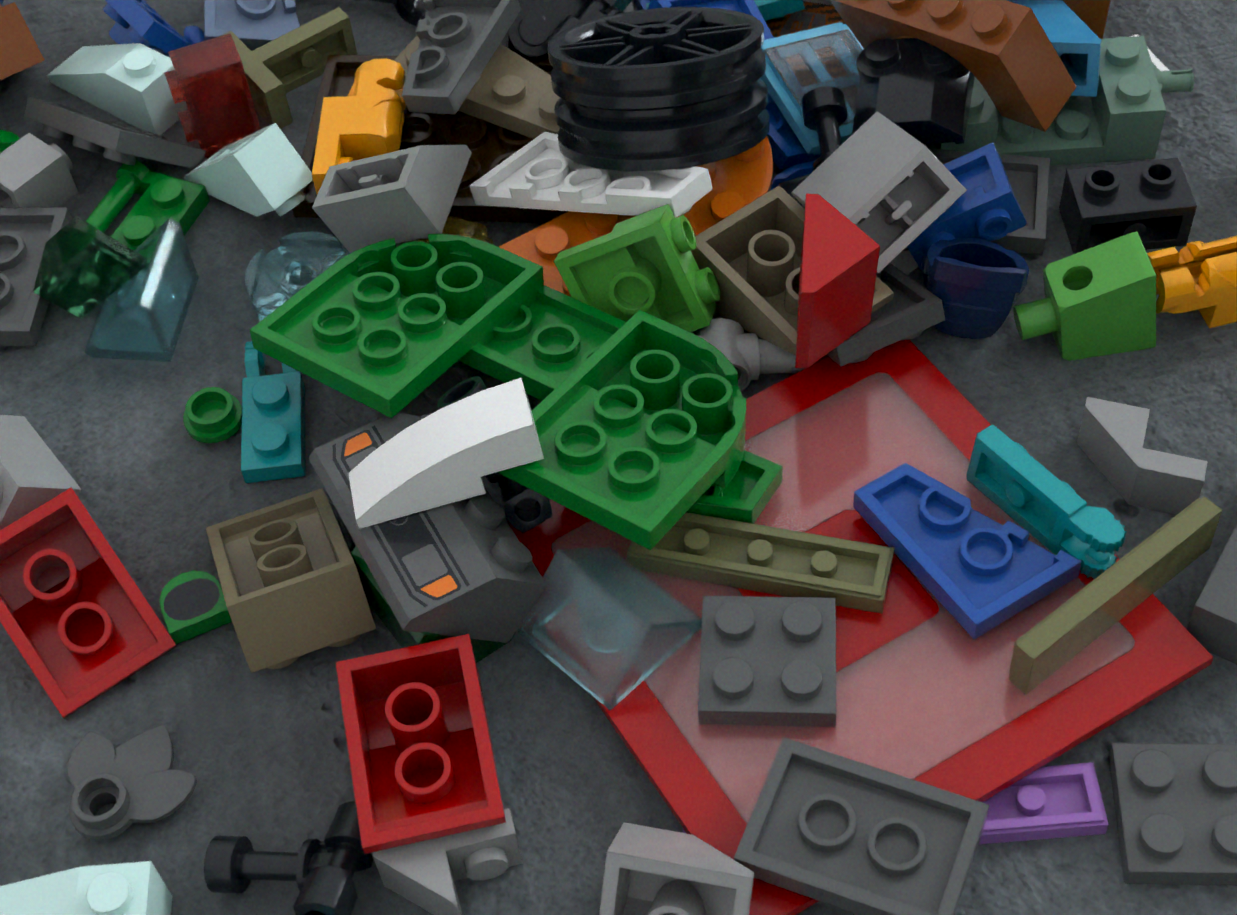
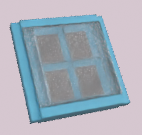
(810, 61)

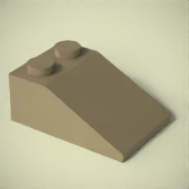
(758, 267)
(289, 581)

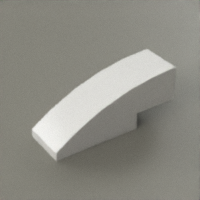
(446, 455)

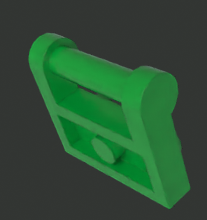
(161, 199)

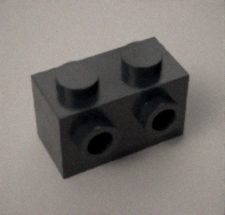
(1128, 198)

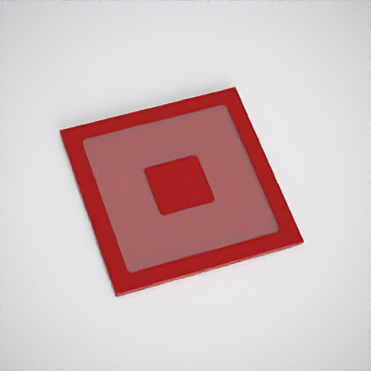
(907, 680)

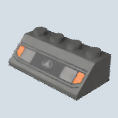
(438, 568)

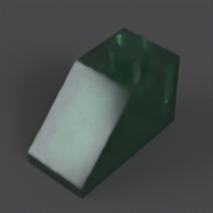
(84, 267)

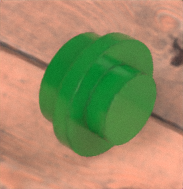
(212, 415)

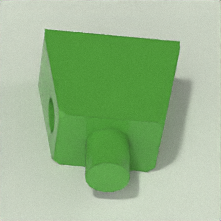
(1096, 301)

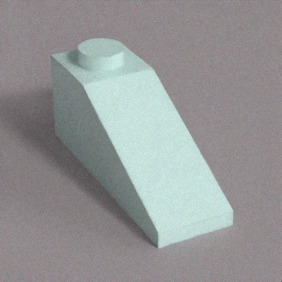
(123, 82)
(256, 173)

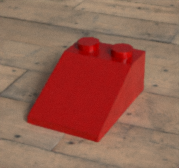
(73, 605)
(419, 744)

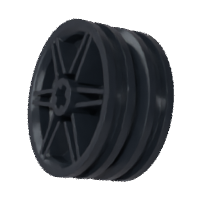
(660, 88)

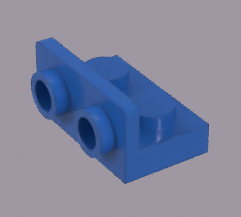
(142, 24)
(983, 211)

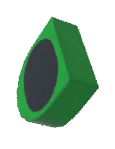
(193, 605)

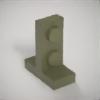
(293, 62)

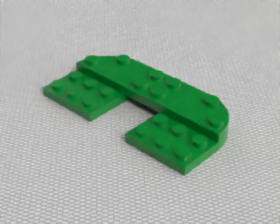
(628, 410)

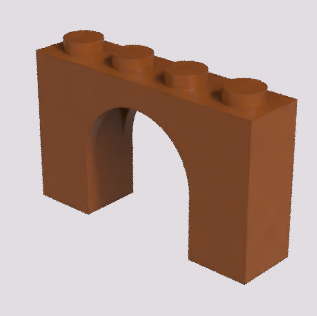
(989, 37)

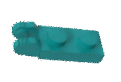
(272, 421)
(1043, 502)

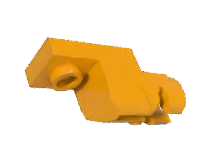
(364, 121)
(1198, 279)

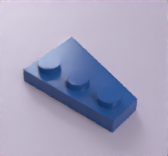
(961, 556)

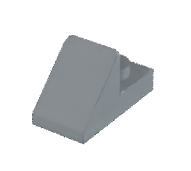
(428, 869)

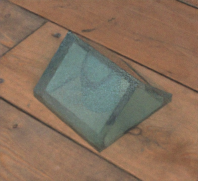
(149, 310)
(605, 622)

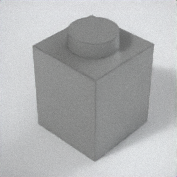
(35, 175)

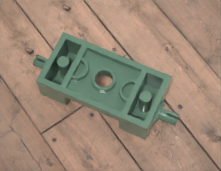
(1114, 126)

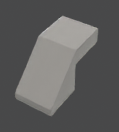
(1146, 478)

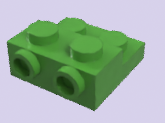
(643, 268)

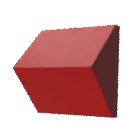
(834, 281)

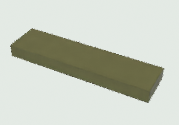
(770, 561)
(1113, 594)

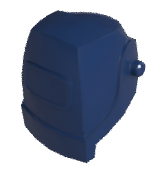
(975, 284)

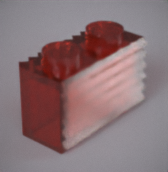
(214, 91)

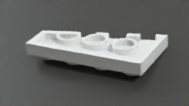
(547, 180)

